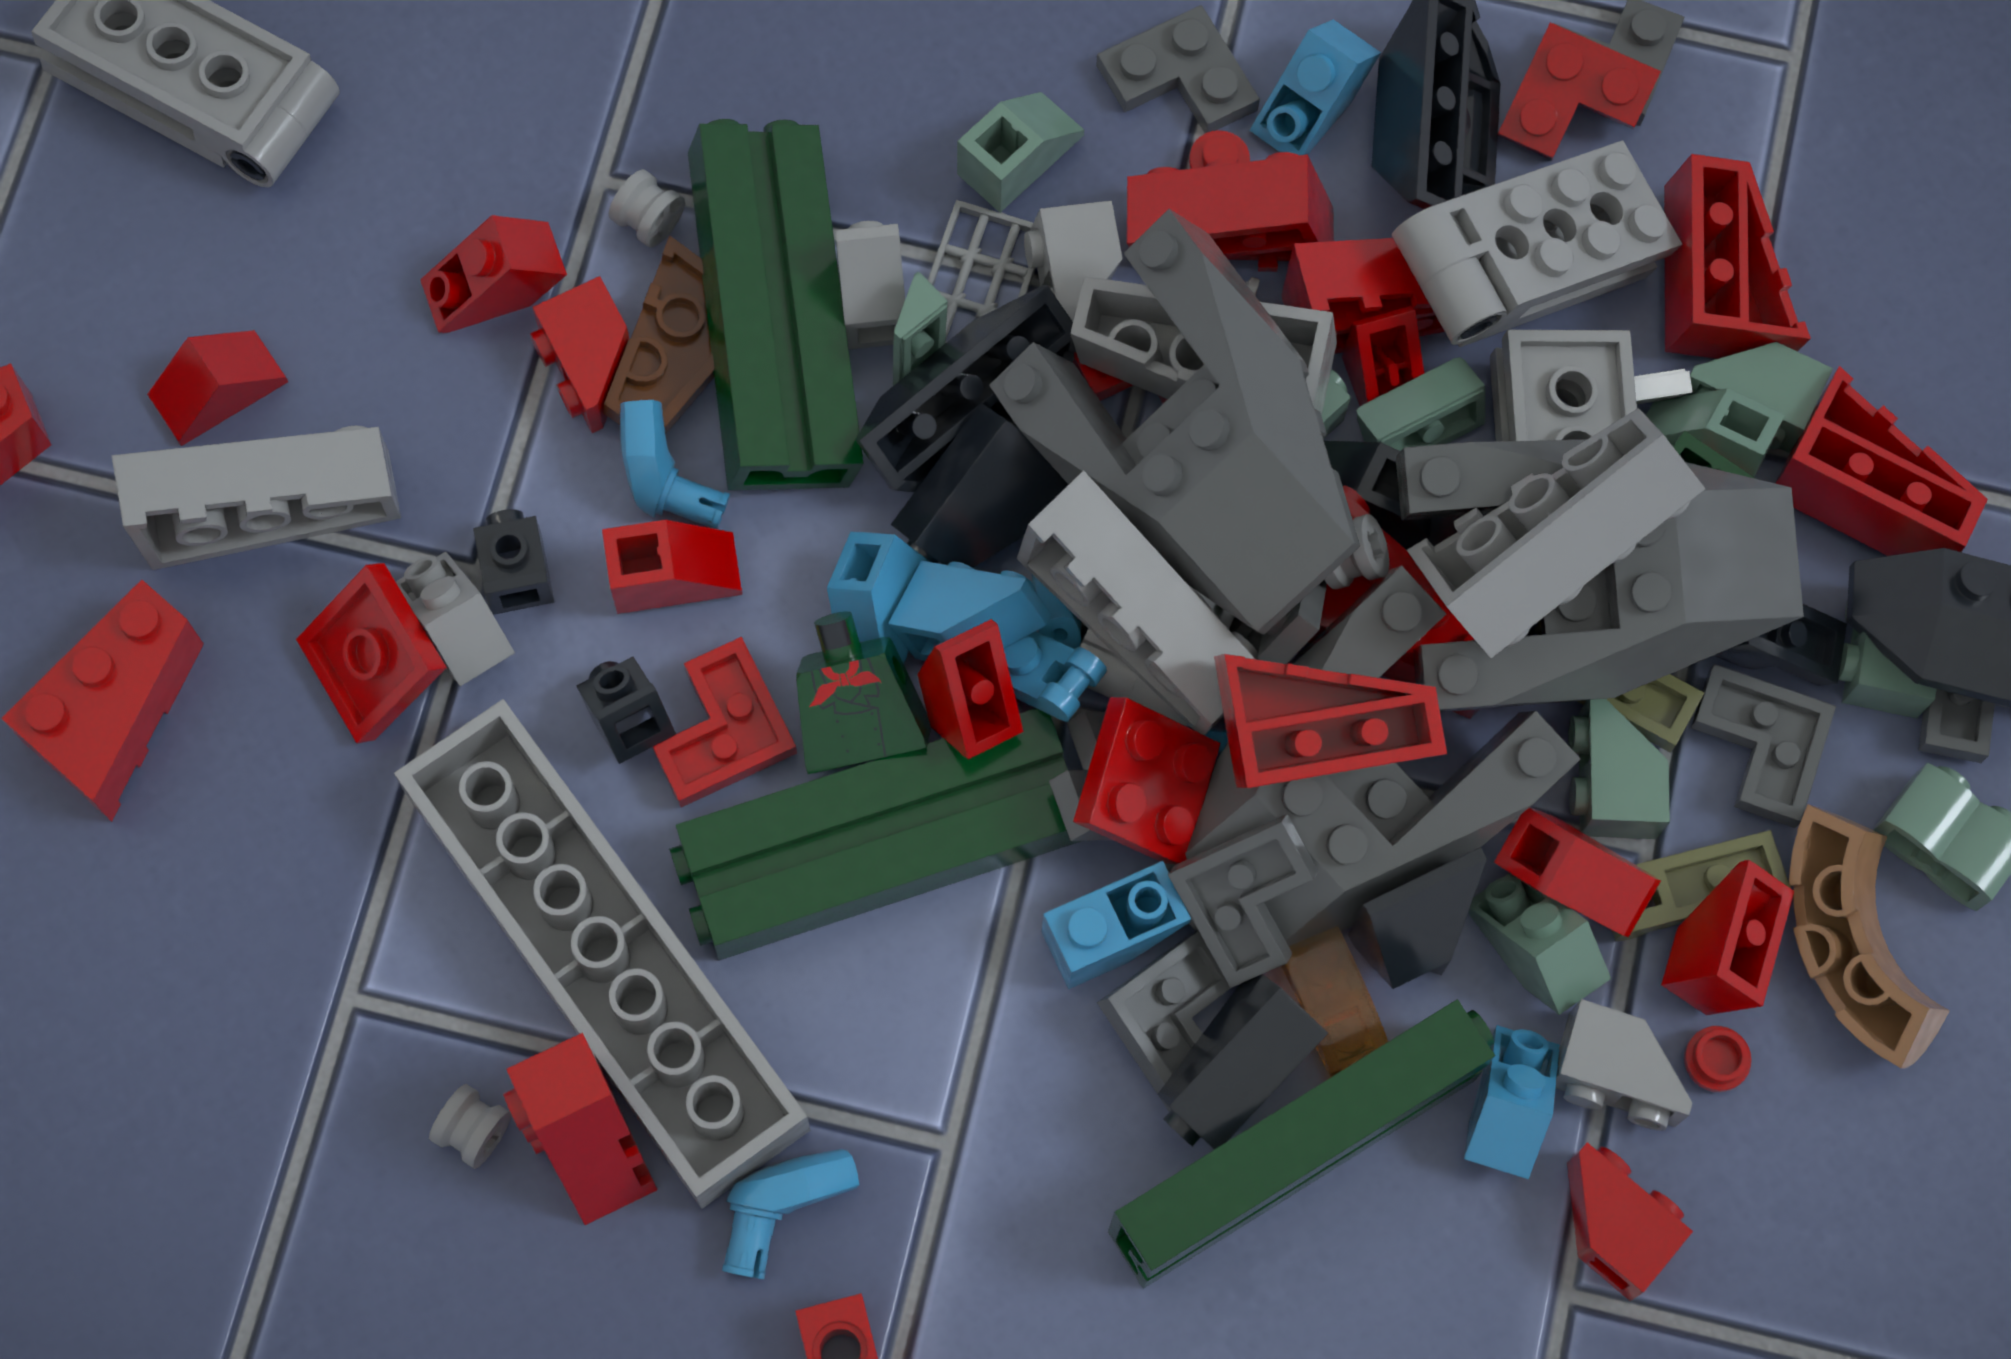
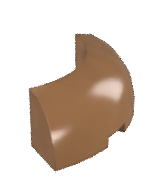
(1843, 942)

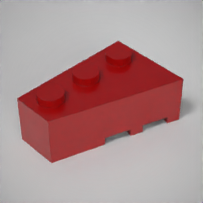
(1724, 277)

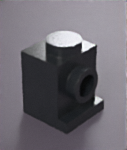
(514, 581)
(618, 692)

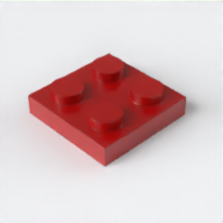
(370, 652)
(1146, 781)

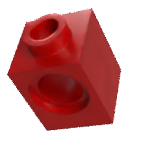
(835, 1318)

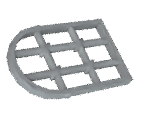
(973, 254)

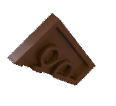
(670, 345)

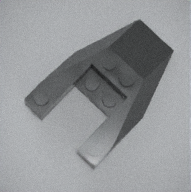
(1230, 466)
(1676, 599)
(1374, 823)

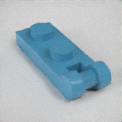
(1051, 674)

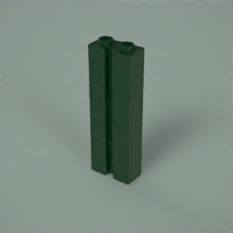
(774, 307)
(870, 837)
(1301, 1142)

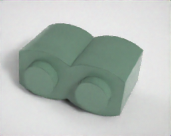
(1950, 835)

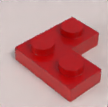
(1573, 73)
(741, 731)

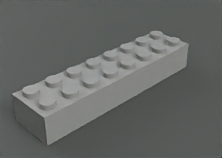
(603, 953)

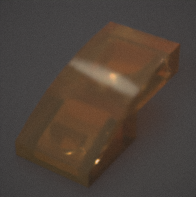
(1336, 998)

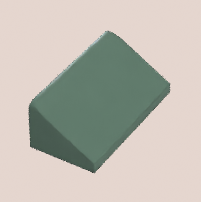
(919, 327)
(1426, 409)

